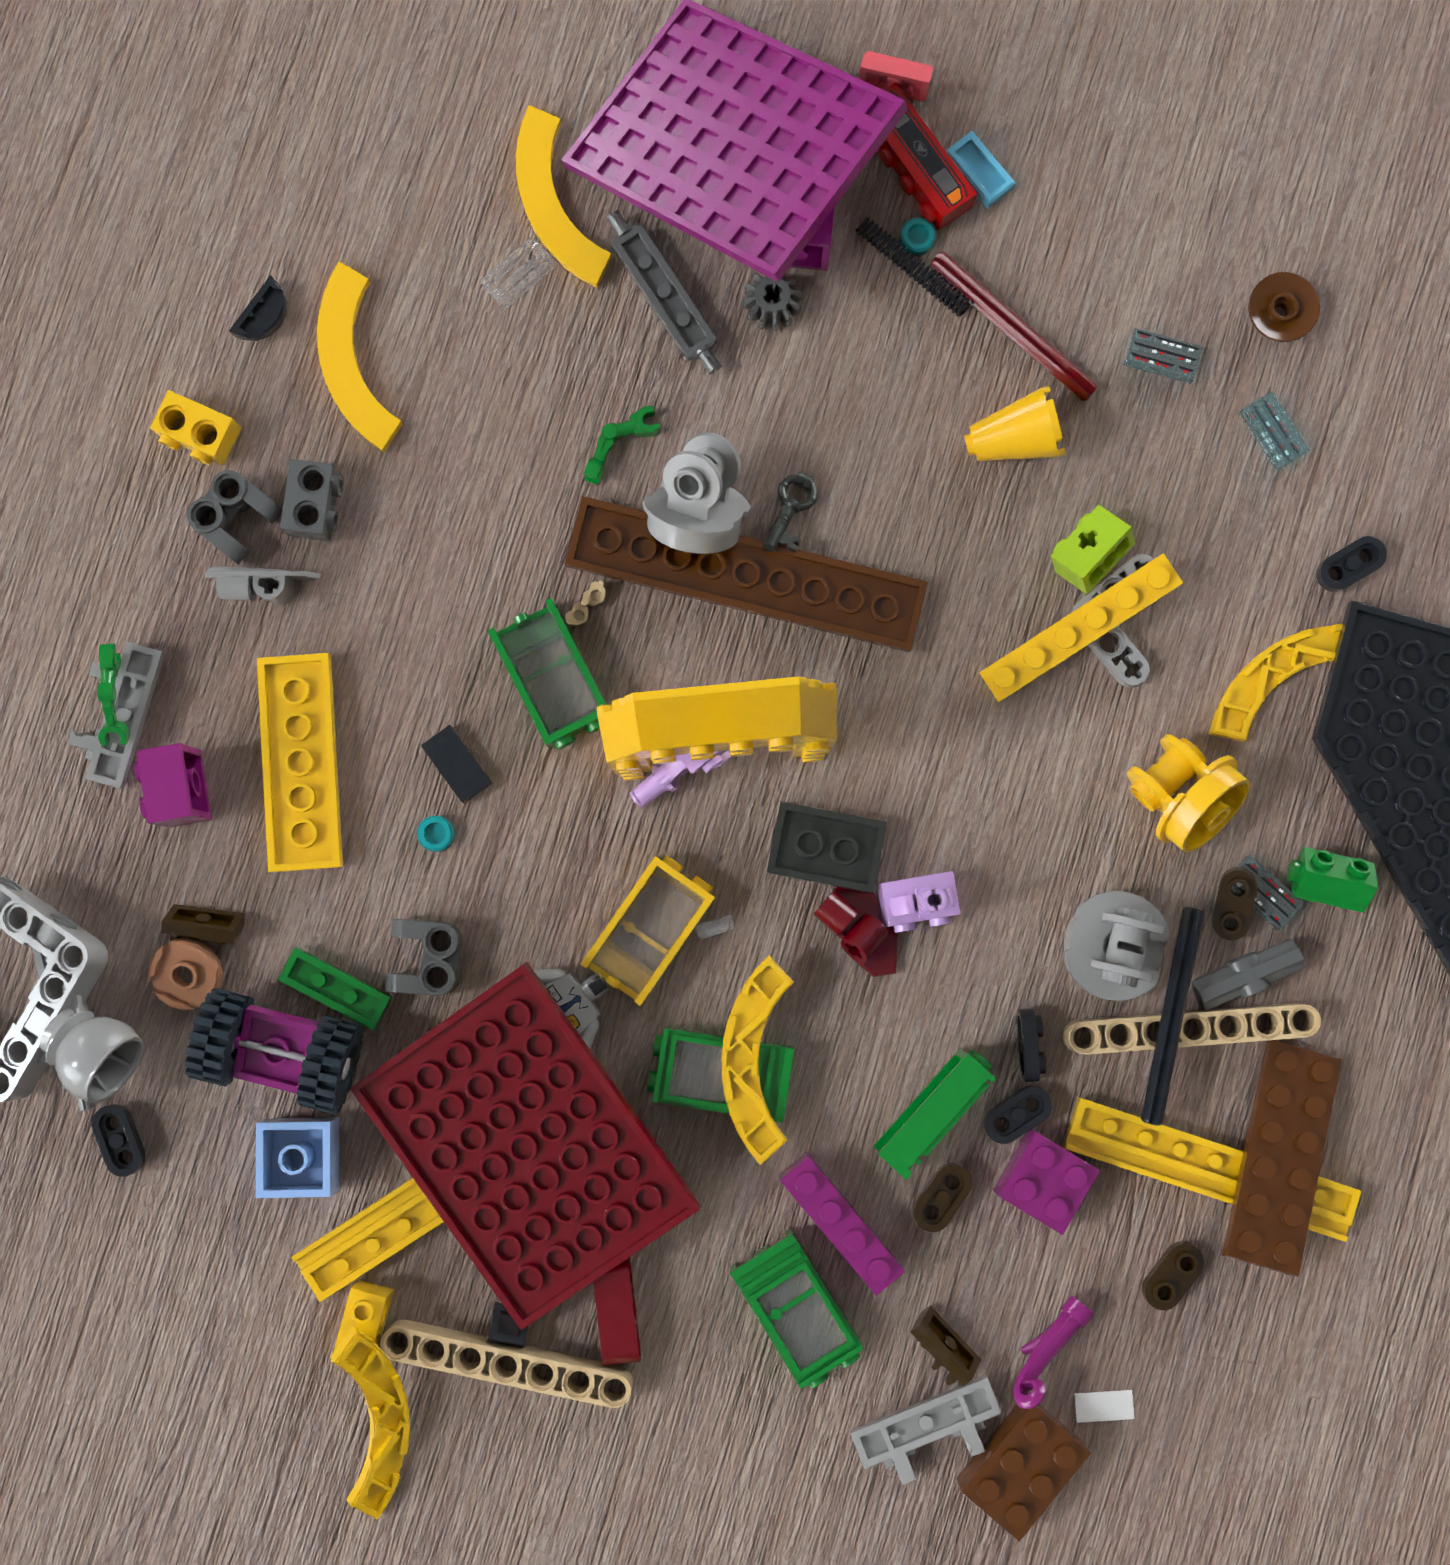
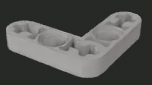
(1123, 641)

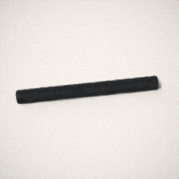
(1172, 1016)

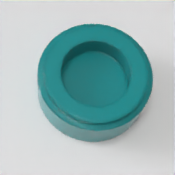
(918, 236)
(435, 833)

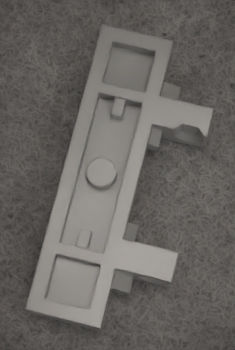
(133, 696)
(901, 1432)

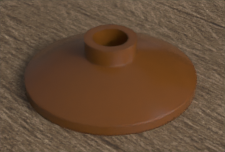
(1294, 296)

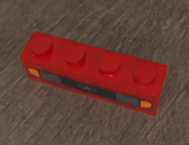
(925, 168)

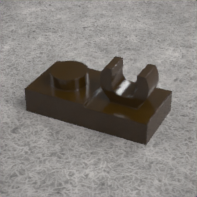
(203, 924)
(946, 1347)

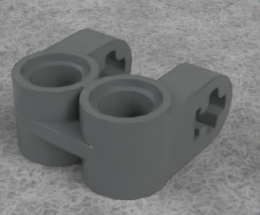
(227, 511)
(432, 958)

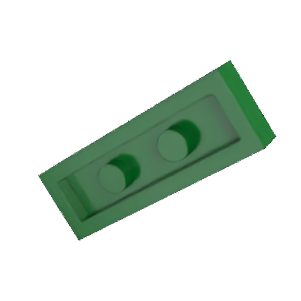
(335, 988)

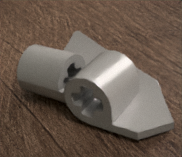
(246, 583)

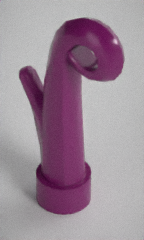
(1045, 1348)

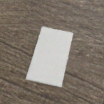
(1104, 1406)

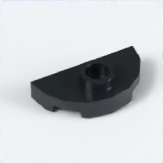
(263, 314)

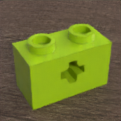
(1092, 549)

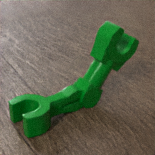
(612, 433)
(106, 692)

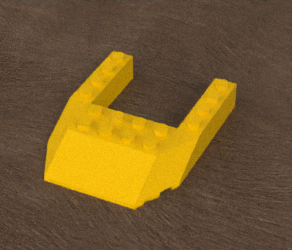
(719, 718)

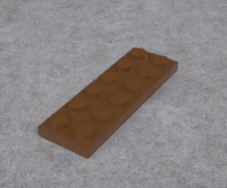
(1282, 1158)

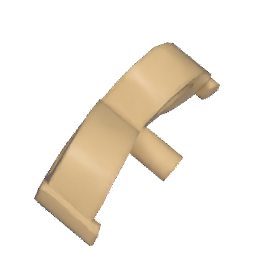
(592, 597)

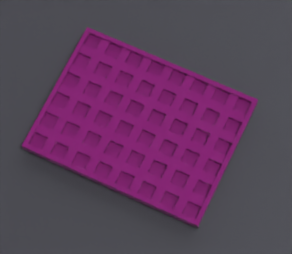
(734, 137)

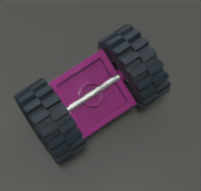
(274, 1050)

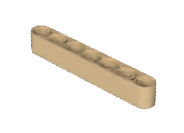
(1208, 1029)
(490, 1370)

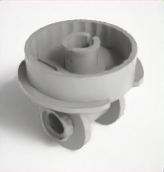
(696, 502)
(1133, 950)

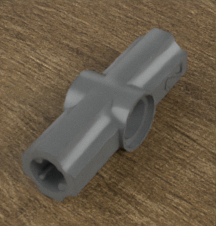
(1247, 974)

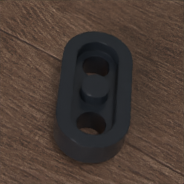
(1349, 565)
(1028, 1030)
(1017, 1116)
(115, 1141)

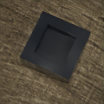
(504, 1329)

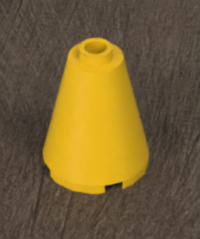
(1018, 431)

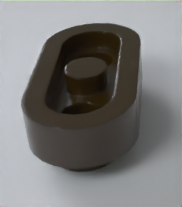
(1234, 904)
(943, 1197)
(1169, 1273)

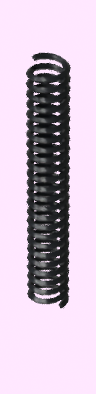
(910, 271)

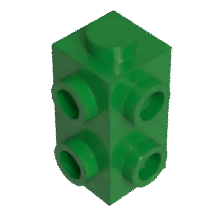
(1333, 879)

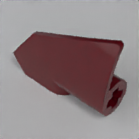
(860, 926)

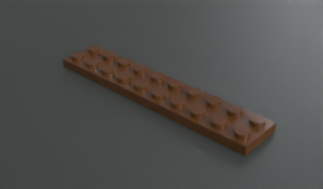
(749, 578)

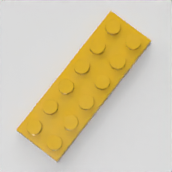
(299, 762)

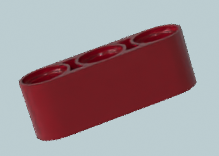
(617, 1316)

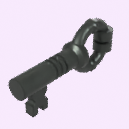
(790, 506)

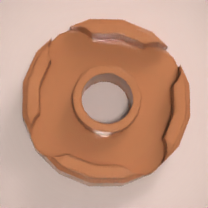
(193, 955)

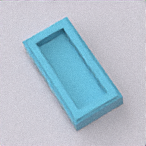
(981, 169)

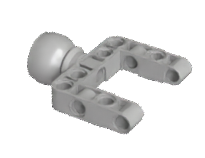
(88, 1051)

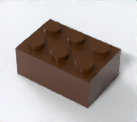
(1022, 1468)

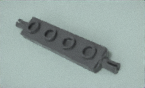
(664, 292)

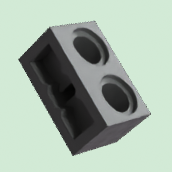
(301, 500)

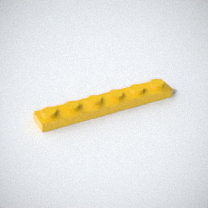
(1081, 627)

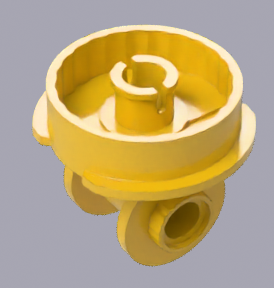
(1206, 807)

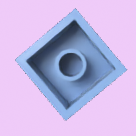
(297, 1157)

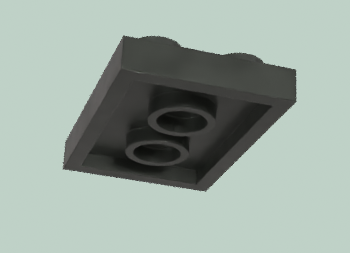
(826, 847)

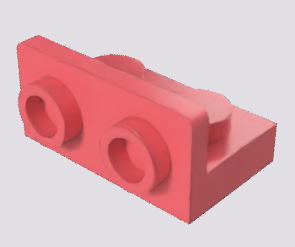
(885, 70)

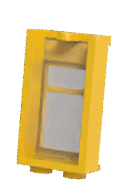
(649, 928)

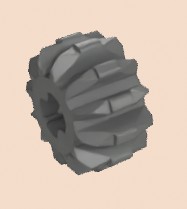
(771, 312)

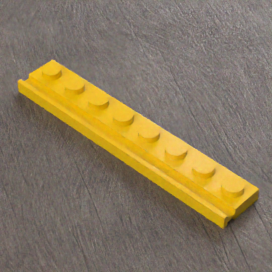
(1189, 1161)
(366, 1239)

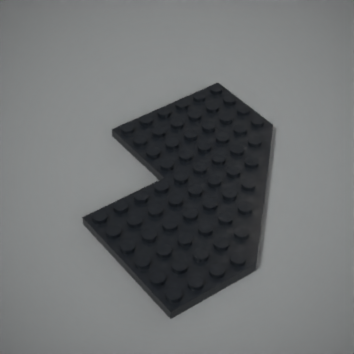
(1389, 750)

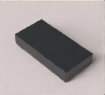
(456, 764)

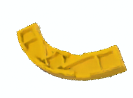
(541, 203)
(339, 359)
(1267, 671)
(741, 1057)
(388, 1420)

